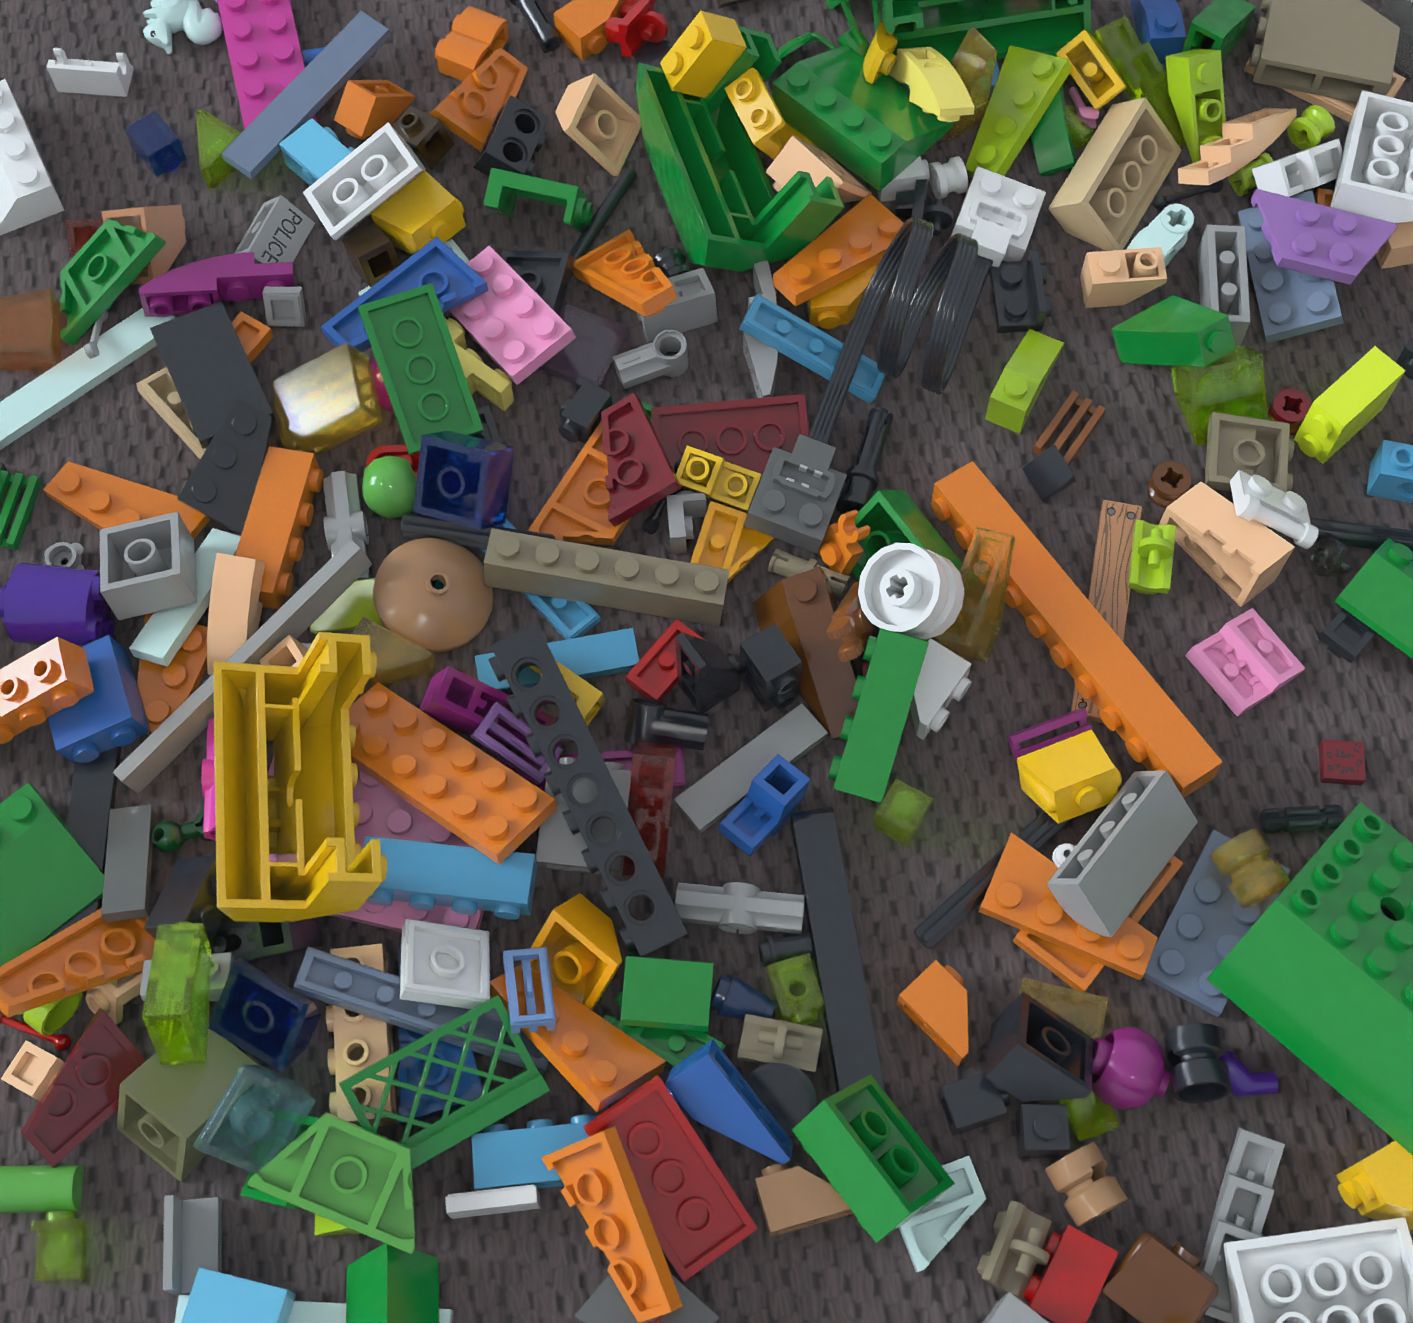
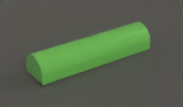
(40, 1188)

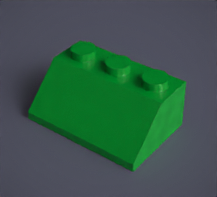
(897, 520)
(1384, 595)
(872, 1157)

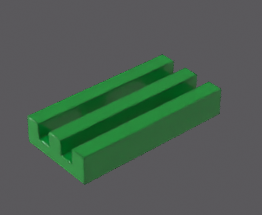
(26, 506)

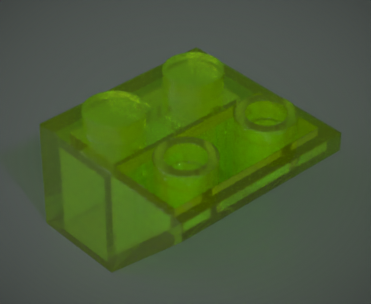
(1226, 386)

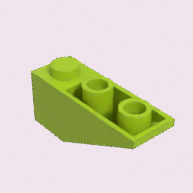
(1197, 96)

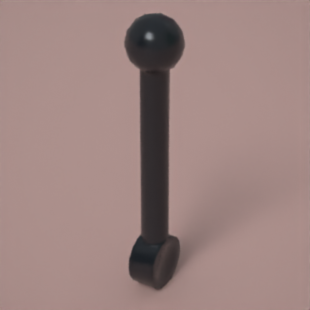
(1160, 201)
(651, 524)

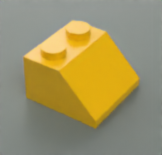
(1381, 1184)

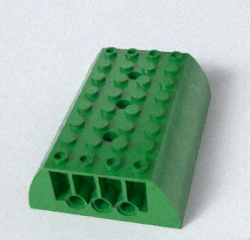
(1337, 972)

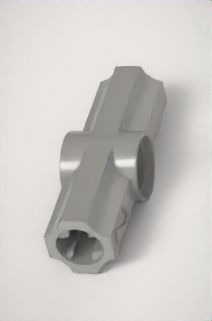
(344, 514)
(740, 907)

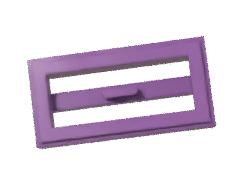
(505, 754)

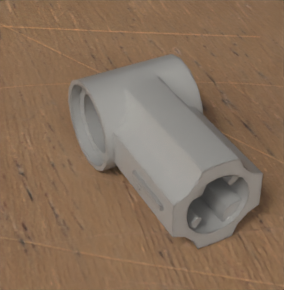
(649, 360)

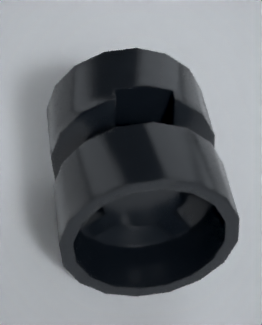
(1197, 1070)

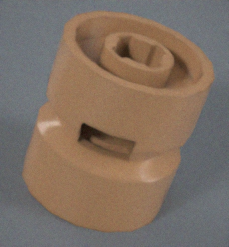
(1085, 1183)

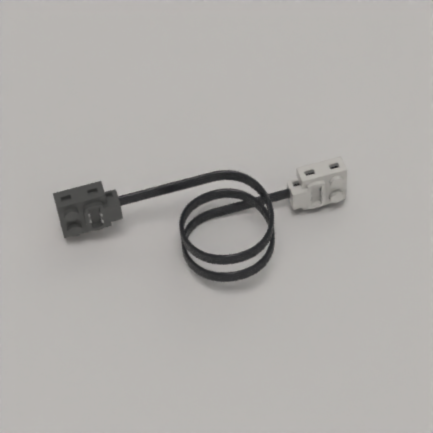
(992, 226)

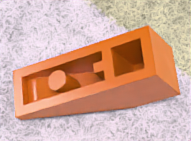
(583, 24)

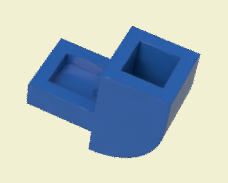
(767, 807)

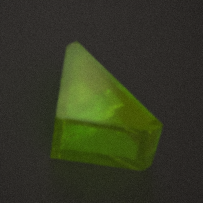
(213, 139)

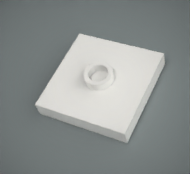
(444, 964)

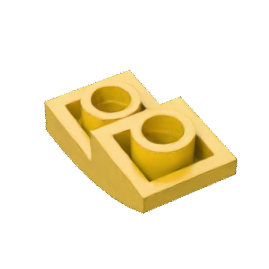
(880, 54)
(717, 478)

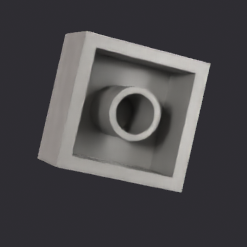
(147, 566)

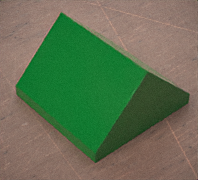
(666, 993)
(393, 1287)

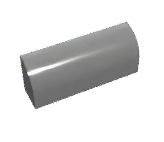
(1123, 852)

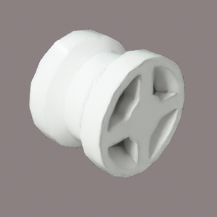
(948, 177)

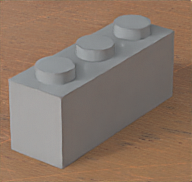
(1225, 275)

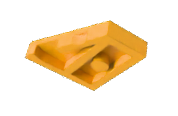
(725, 540)

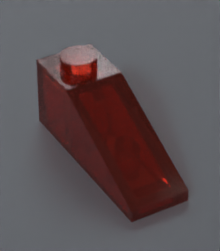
(652, 800)

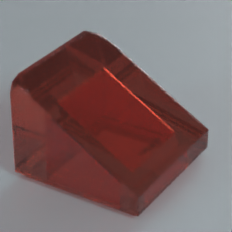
(79, 232)

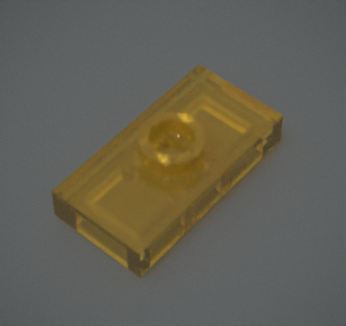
(1077, 1007)

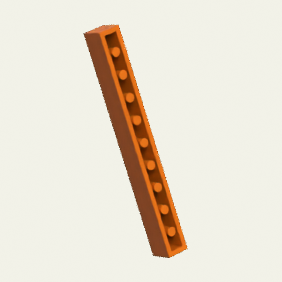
(1079, 636)

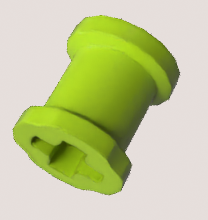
(1244, 178)

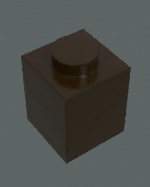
(371, 253)

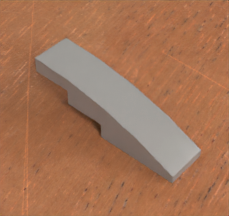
(759, 356)
(1240, 1207)

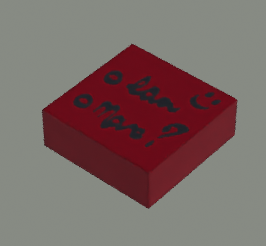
(1342, 762)

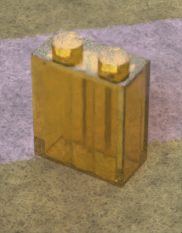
(327, 401)

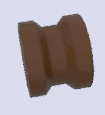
(1162, 492)

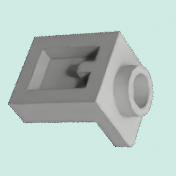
(680, 511)

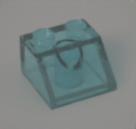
(255, 1118)

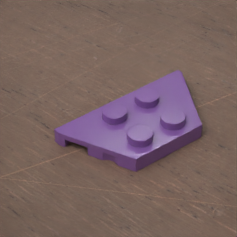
(1319, 237)

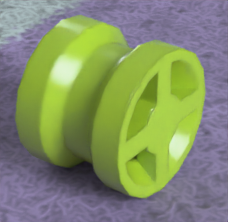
(1311, 127)

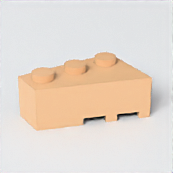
(1231, 550)

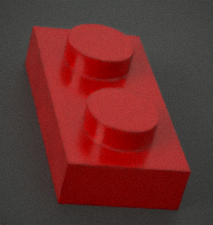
(657, 669)

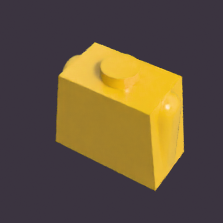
(420, 214)
(1069, 777)

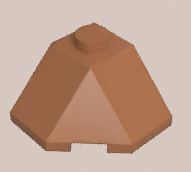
(161, 220)

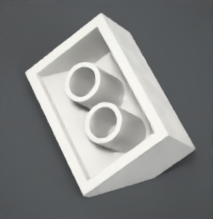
(363, 181)

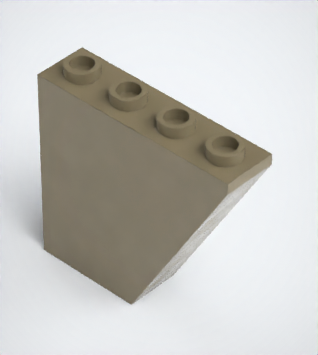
(1325, 48)

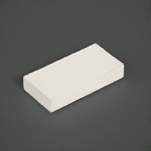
(492, 1201)

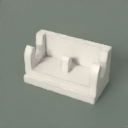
(90, 76)

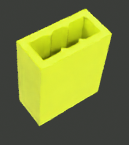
(1348, 405)

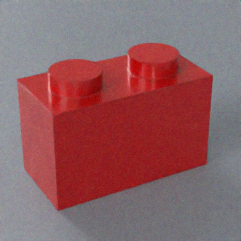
(1071, 1277)

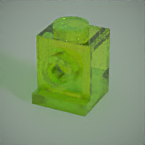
(790, 972)

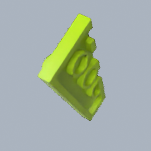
(1015, 107)

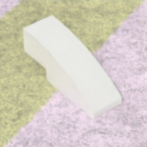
(1300, 170)

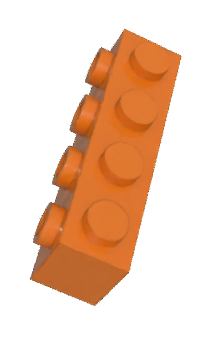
(278, 519)
(42, 685)

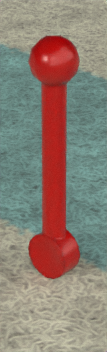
(61, 1042)

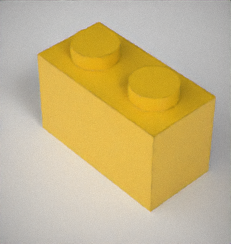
(703, 54)

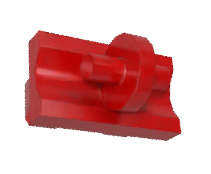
(636, 25)

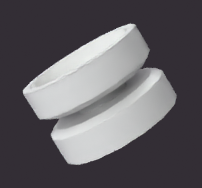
(911, 591)

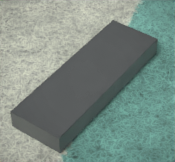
(128, 863)

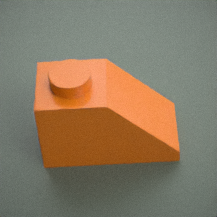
(370, 106)
(940, 1009)

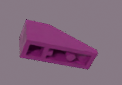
(464, 702)

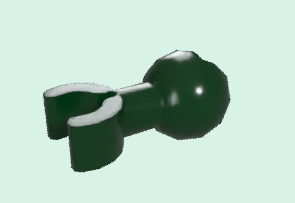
(173, 834)

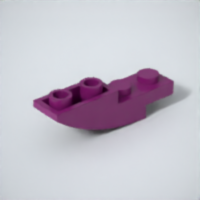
(212, 281)

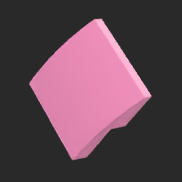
(1245, 662)

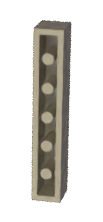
(605, 577)

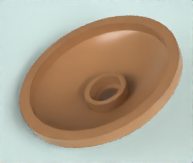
(423, 614)

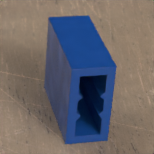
(108, 715)

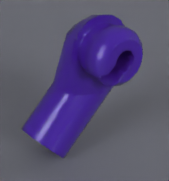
(1247, 1083)

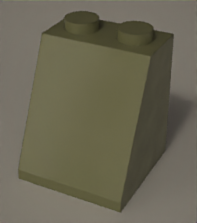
(170, 1104)

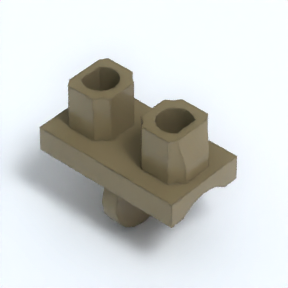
(779, 1042)
(1015, 1250)

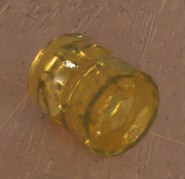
(1251, 871)

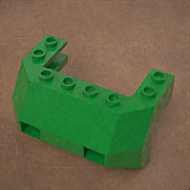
(1018, 23)
(716, 177)

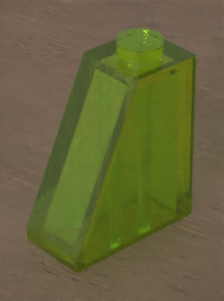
(179, 994)

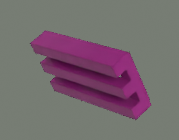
(1077, 715)

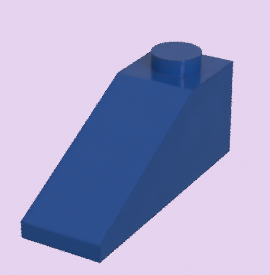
(1159, 24)
(722, 1100)

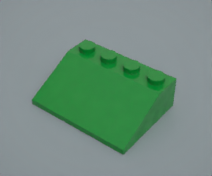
(856, 122)
(42, 873)

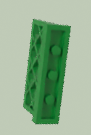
(473, 1114)

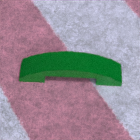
(1051, 136)

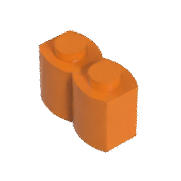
(470, 42)

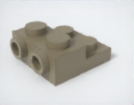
(1248, 446)

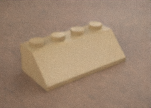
(1116, 176)

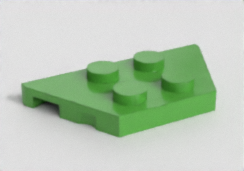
(347, 1179)

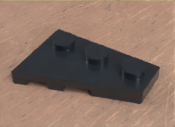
(230, 467)

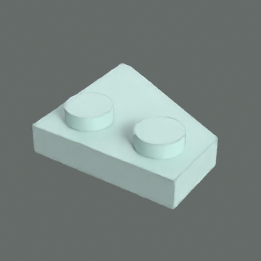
(943, 1218)

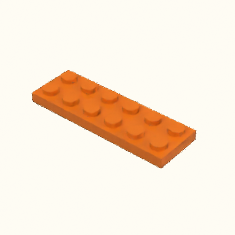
(445, 775)

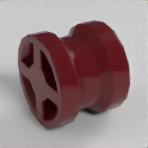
(1292, 399)

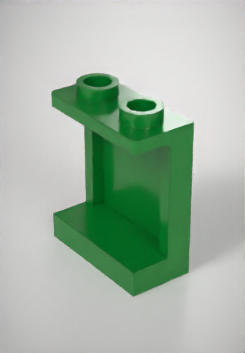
(505, 187)

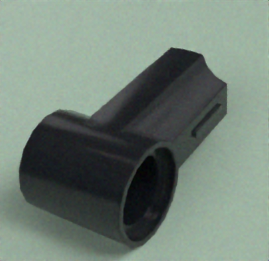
(657, 723)

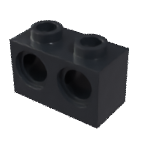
(507, 140)
(770, 668)

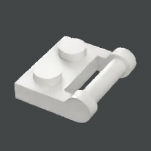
(1280, 510)

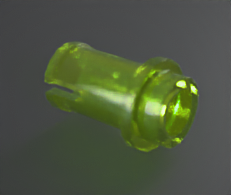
(1078, 128)

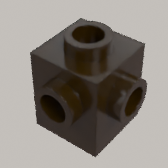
(424, 135)

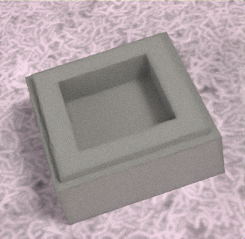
(284, 306)

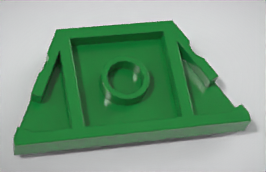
(102, 273)

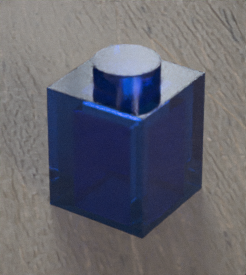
(156, 144)

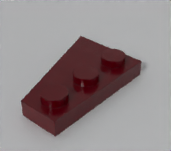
(635, 460)

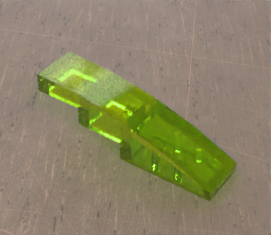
(1139, 71)

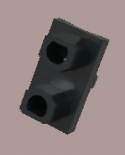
(919, 204)

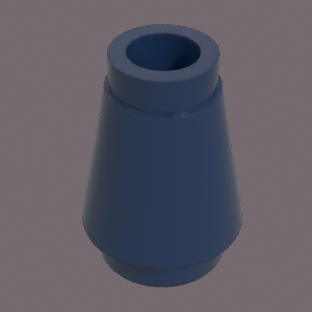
(736, 998)

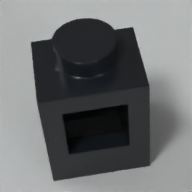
(583, 412)

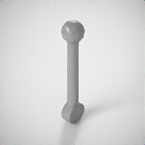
(91, 348)

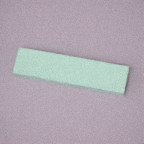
(170, 627)

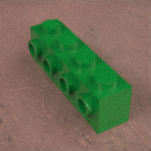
(880, 715)

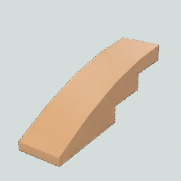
(1241, 143)

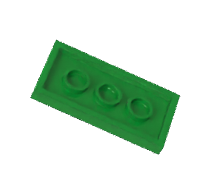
(419, 365)

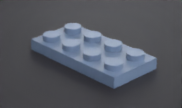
(1287, 299)
(1201, 932)

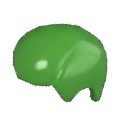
(389, 487)

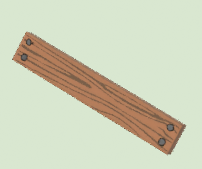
(1110, 577)

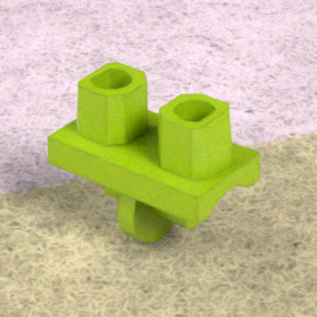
(1151, 558)

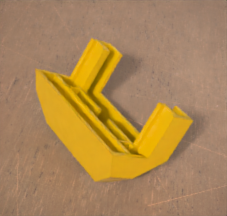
(308, 804)

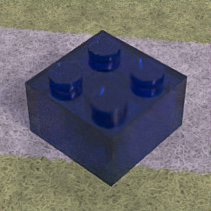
(463, 479)

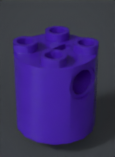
(53, 603)

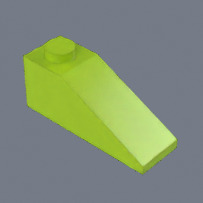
(1022, 380)

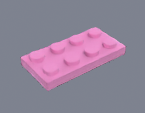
(511, 319)

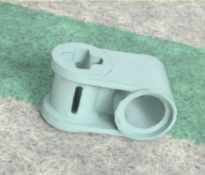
(1166, 231)

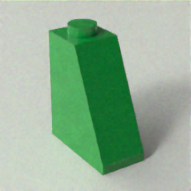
(1220, 26)
(1174, 334)

